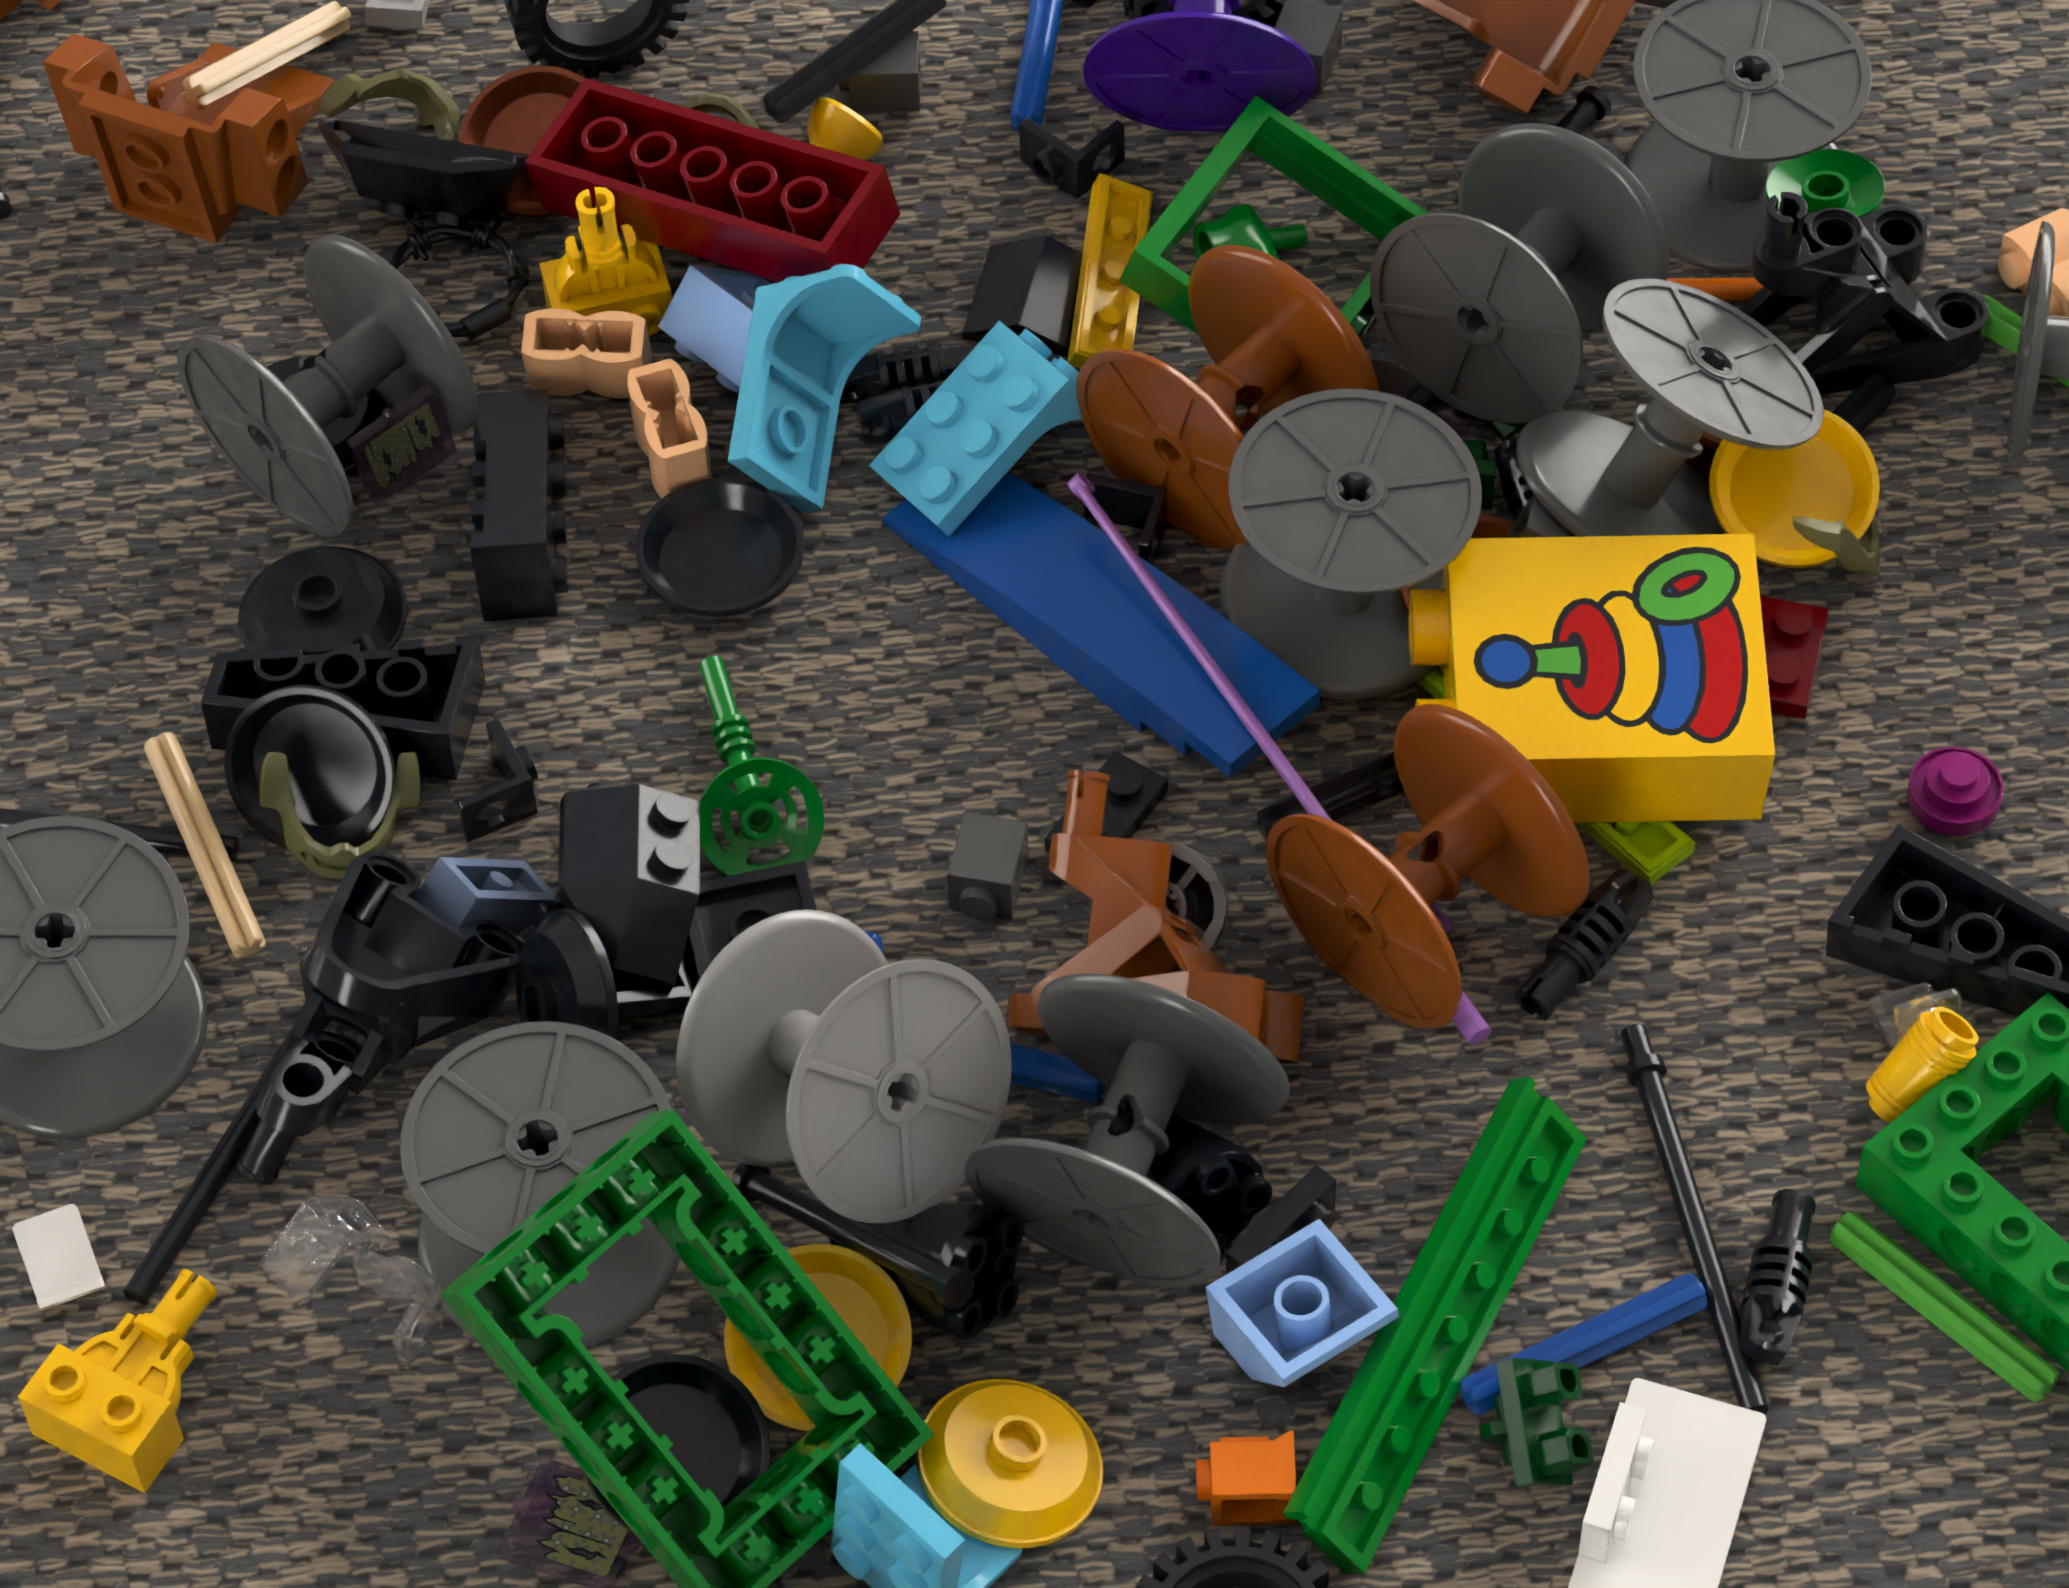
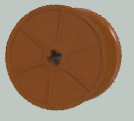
(1269, 344)
(1481, 819)

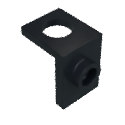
(1061, 164)
(1134, 506)
(517, 790)

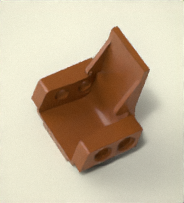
(1533, 43)
(181, 161)

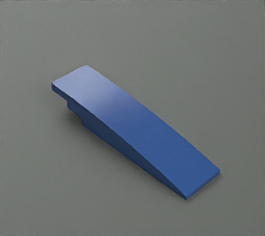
(1093, 617)

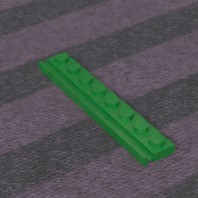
(1441, 1324)

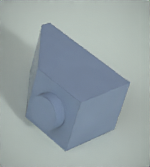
(484, 890)

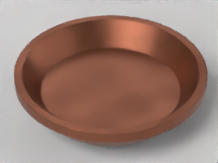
(515, 116)

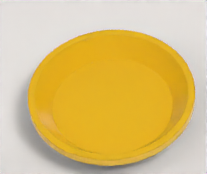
(1821, 480)
(865, 1302)
(1010, 1464)

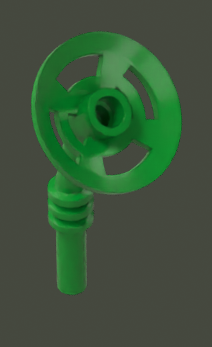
(753, 801)

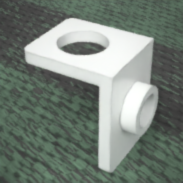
(58, 1256)

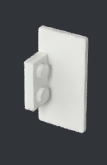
(1667, 1491)

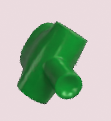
(1245, 228)

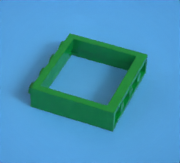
(1296, 155)

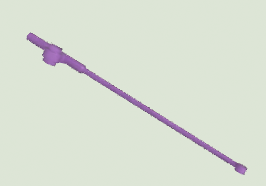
(1467, 1017)

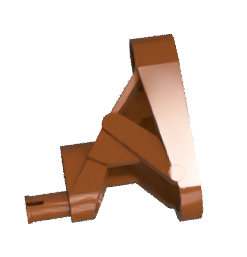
(1140, 937)

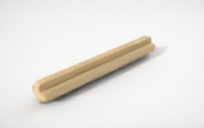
(266, 55)
(204, 845)

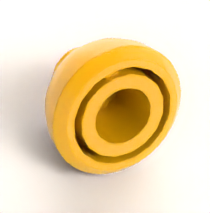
(842, 130)

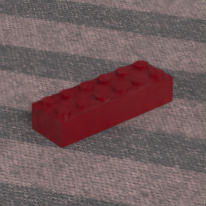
(713, 184)

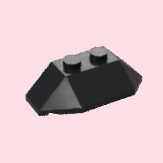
(427, 173)
(633, 874)

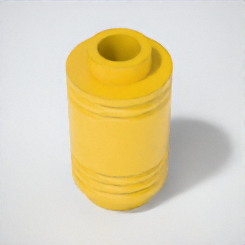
(1928, 1053)

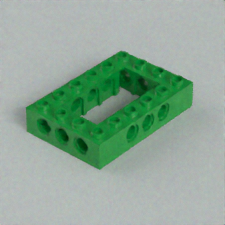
(1931, 1183)
(765, 1294)

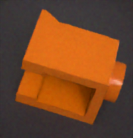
(1248, 1480)

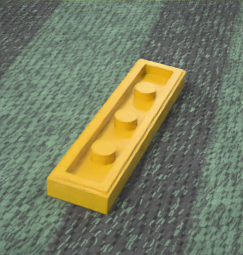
(1105, 306)

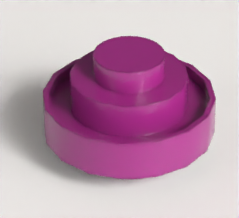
(1955, 791)

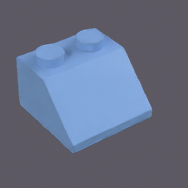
(713, 319)
(1296, 1306)

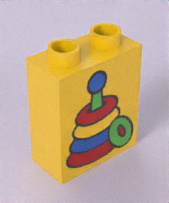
(1612, 668)

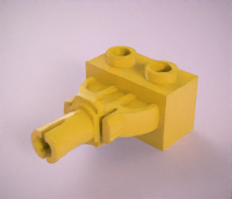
(607, 272)
(121, 1389)

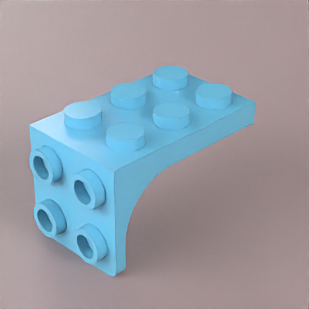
(795, 366)
(979, 425)
(898, 1539)

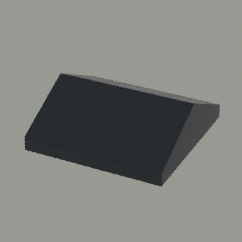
(1027, 287)

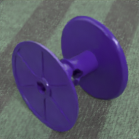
(1197, 67)

